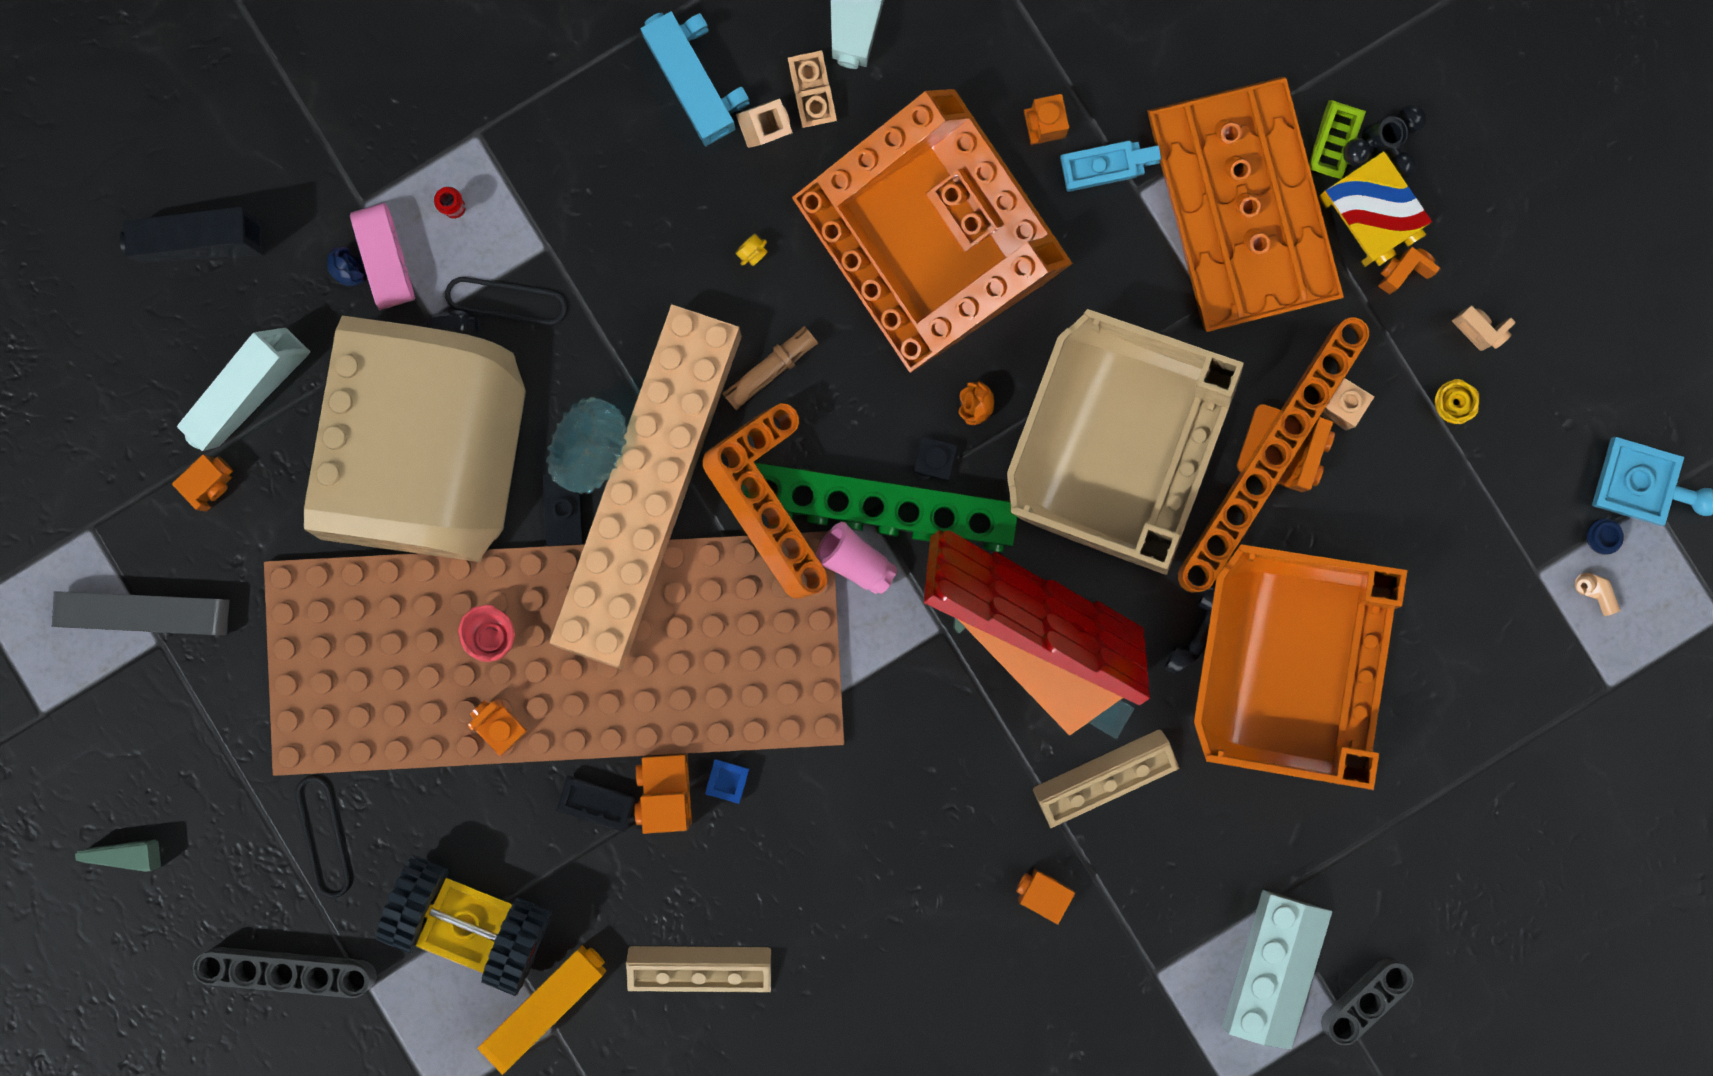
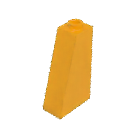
(542, 1008)

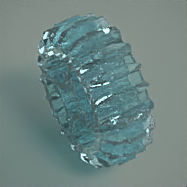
(586, 445)

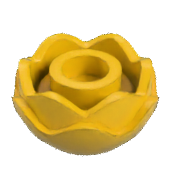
(1465, 394)

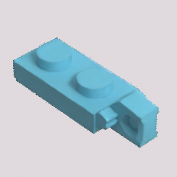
(1107, 164)

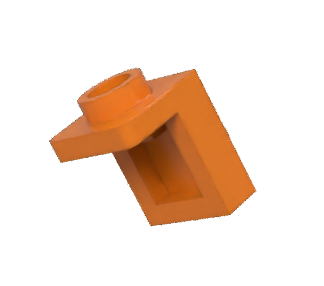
(1398, 269)

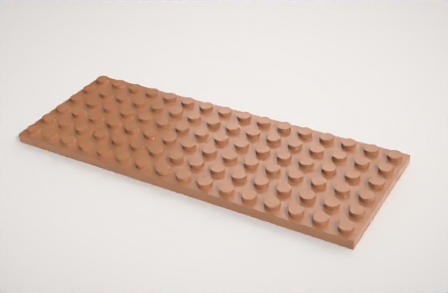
(378, 680)

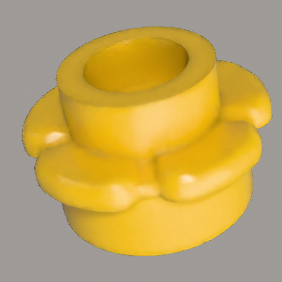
(752, 250)

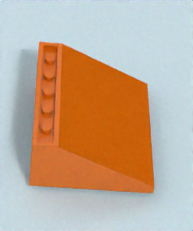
(931, 227)

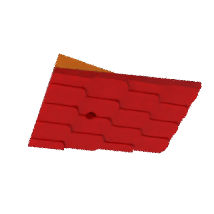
(1050, 639)

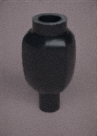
(453, 321)

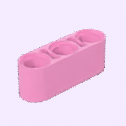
(382, 256)

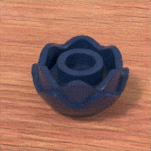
(345, 267)

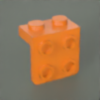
(1304, 467)

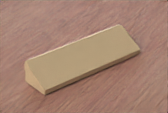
(1106, 778)
(699, 969)

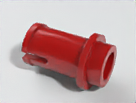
(444, 197)

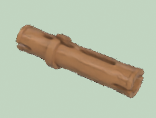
(776, 363)

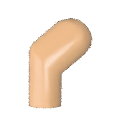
(1600, 589)

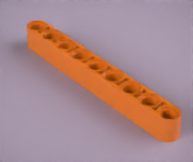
(1286, 443)

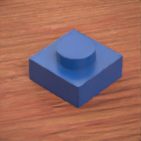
(727, 781)

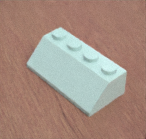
(1276, 970)

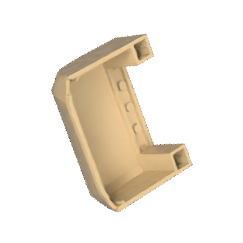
(1120, 438)
(414, 440)

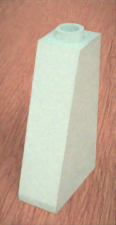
(854, 30)
(242, 386)

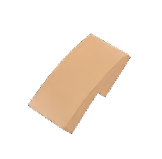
(812, 89)

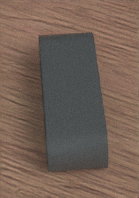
(1384, 999)

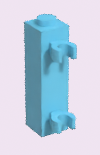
(687, 76)

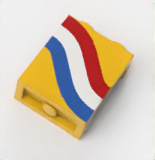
(1378, 209)

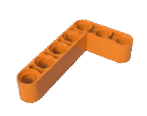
(764, 501)

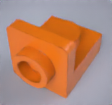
(496, 725)

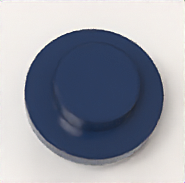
(1605, 536)

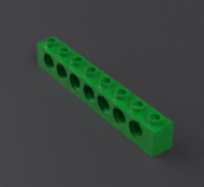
(1001, 520)

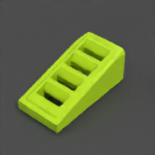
(1352, 130)

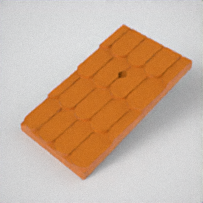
(1251, 234)

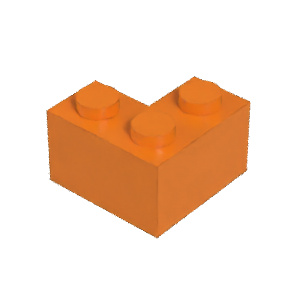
(666, 794)

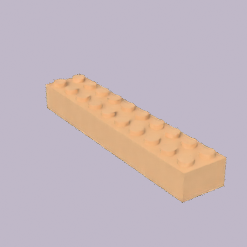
(646, 487)

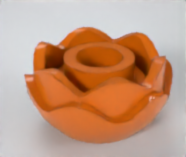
(976, 403)

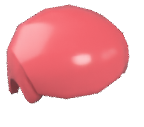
(486, 633)

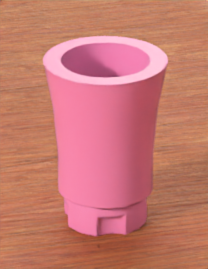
(855, 559)

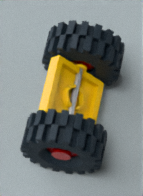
(463, 925)

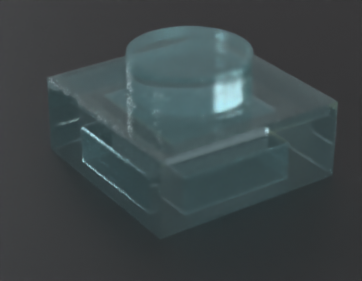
(1113, 719)

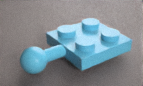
(1643, 482)

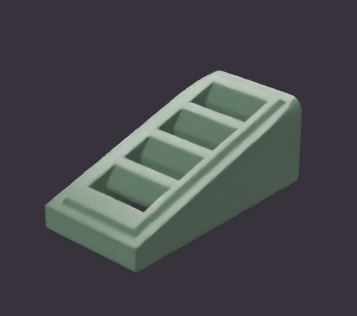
(132, 855)

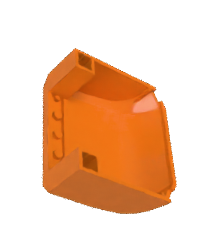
(1297, 665)

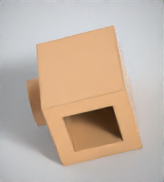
(764, 123)

